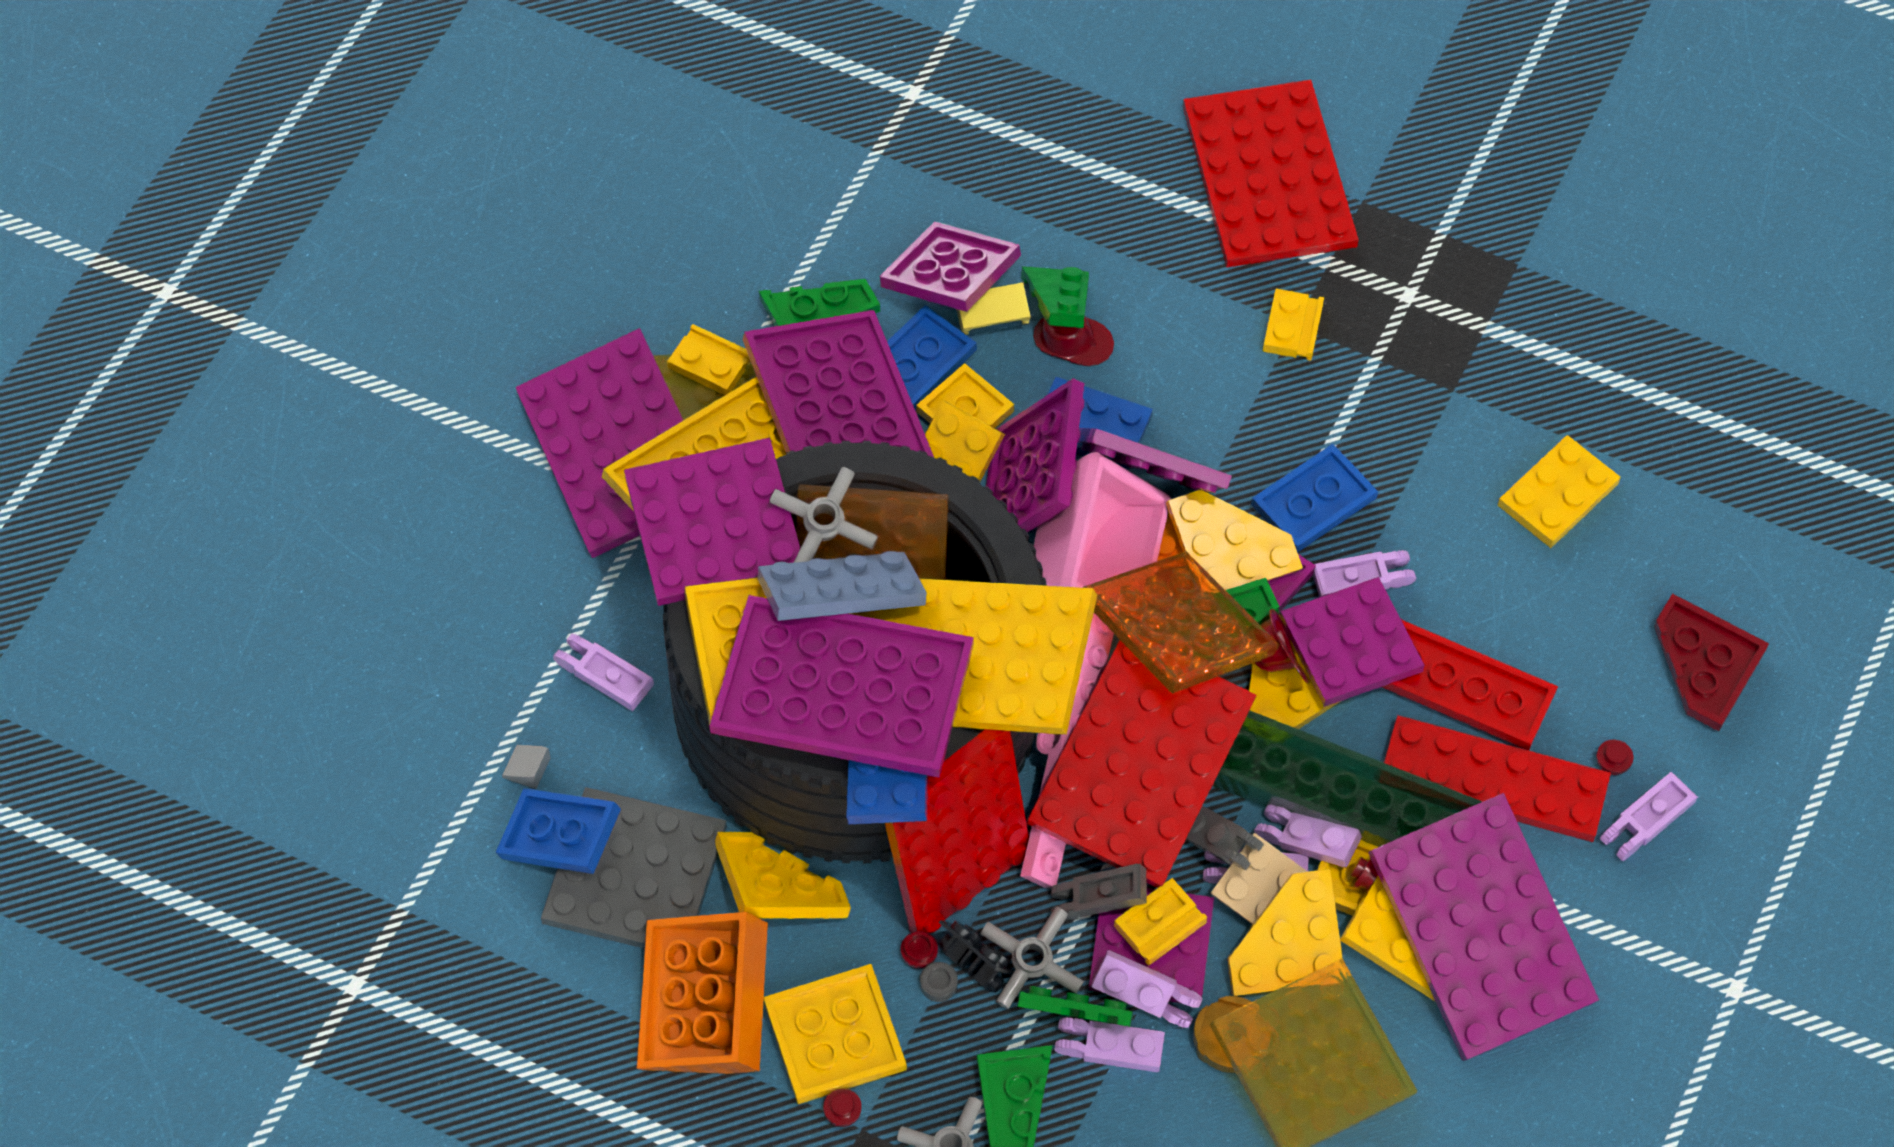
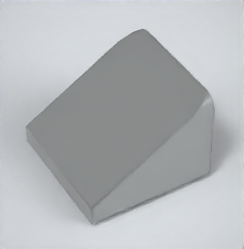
(527, 765)

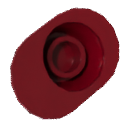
(1080, 346)
(1284, 656)

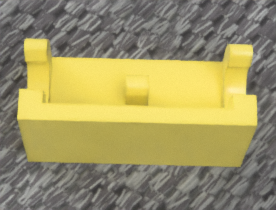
(996, 307)

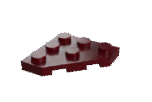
(1706, 659)

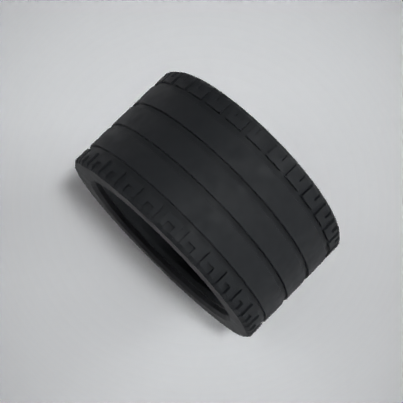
(802, 795)

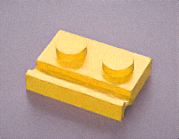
(1293, 324)
(709, 360)
(1160, 922)

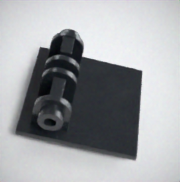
(965, 946)

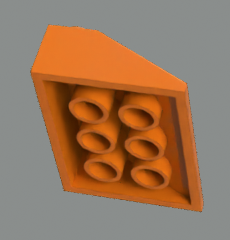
(703, 994)

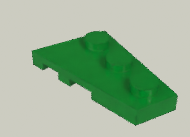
(1059, 293)
(819, 303)
(1013, 1094)

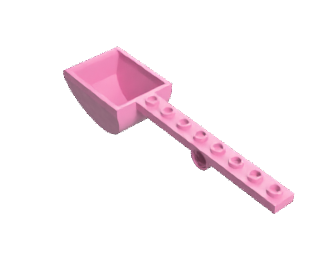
(1105, 531)

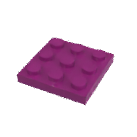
(950, 266)
(1351, 641)
(1183, 962)

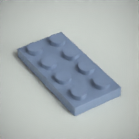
(841, 585)

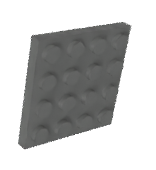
(649, 870)

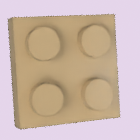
(1253, 889)

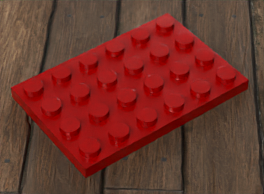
(1269, 173)
(1140, 766)
(970, 832)

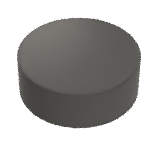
(938, 981)

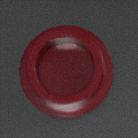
(1614, 756)
(1363, 873)
(919, 949)
(842, 1107)

